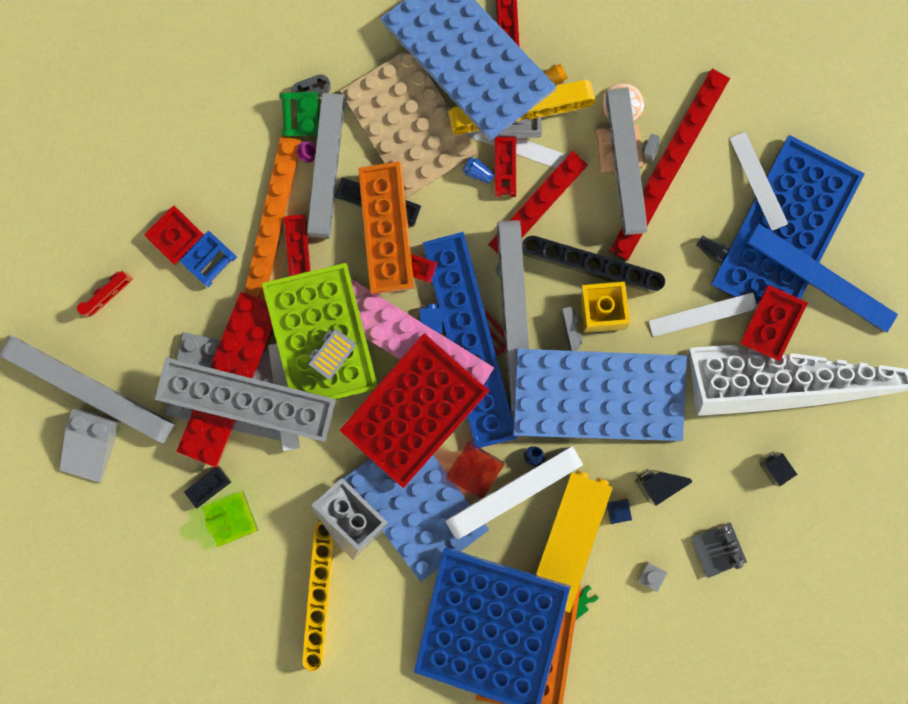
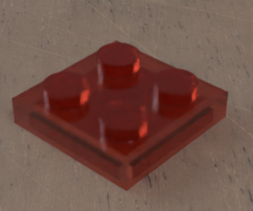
(475, 470)

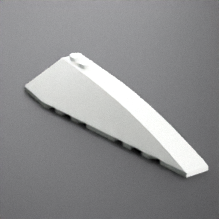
(748, 381)

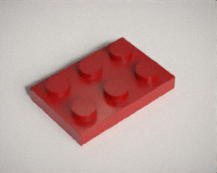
(773, 322)

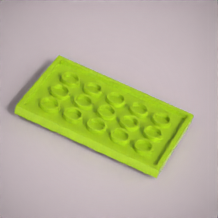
(302, 314)

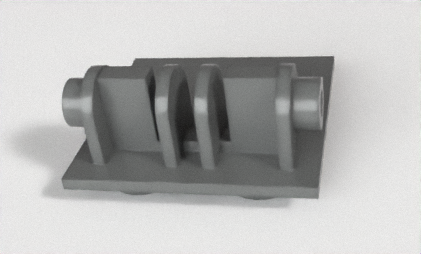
(719, 550)

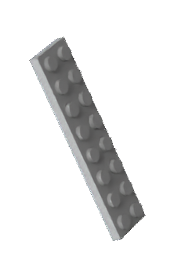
(245, 399)

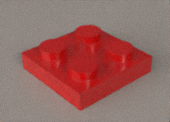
(174, 235)

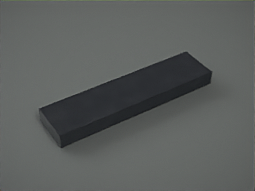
(350, 192)

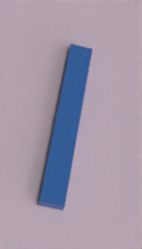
(821, 278)

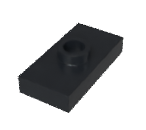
(207, 487)

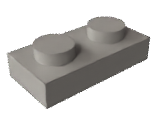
(569, 320)

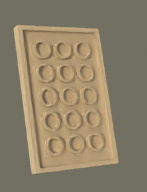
(408, 121)

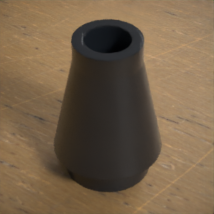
(714, 250)

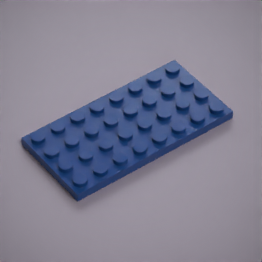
(813, 198)

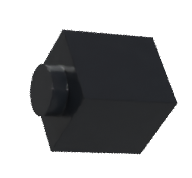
(777, 468)

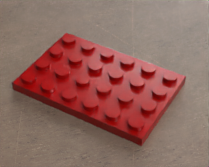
(414, 410)

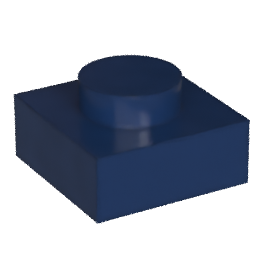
(619, 511)

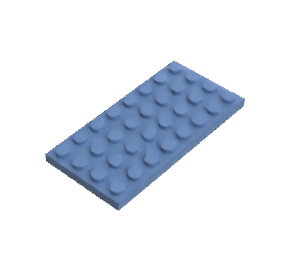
(470, 60)
(599, 395)

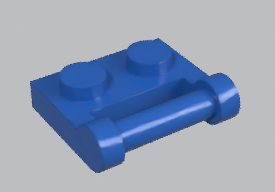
(203, 253)

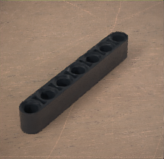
(602, 261)

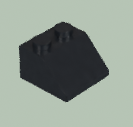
(660, 485)

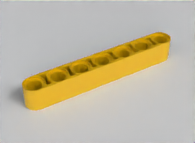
(564, 99)
(316, 604)

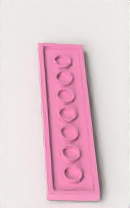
(399, 331)

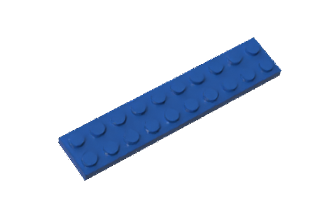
(468, 327)

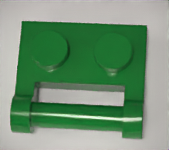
(307, 113)

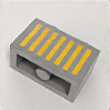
(332, 353)

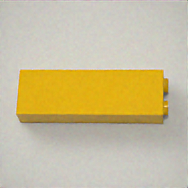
(574, 531)

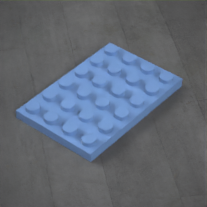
(415, 512)

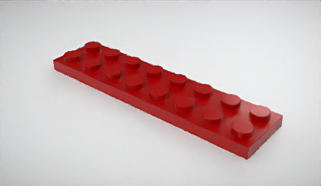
(236, 354)

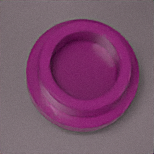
(306, 152)

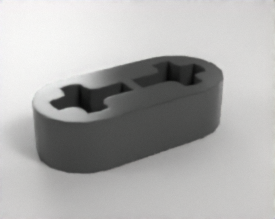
(312, 82)

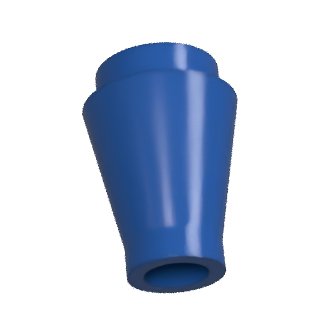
(476, 169)

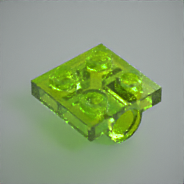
(229, 519)

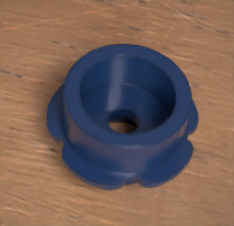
(534, 456)

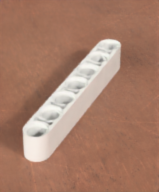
(513, 492)

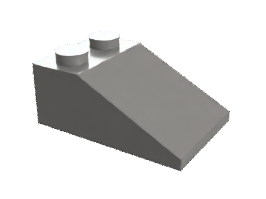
(88, 444)
(348, 518)

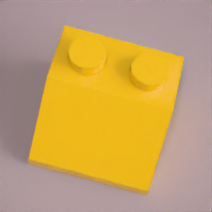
(604, 307)

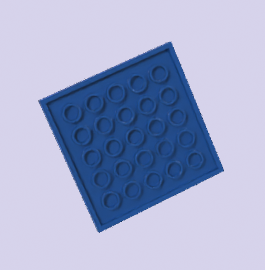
(491, 629)

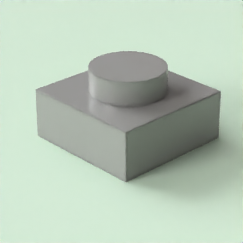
(651, 147)
(652, 576)

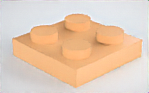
(605, 149)

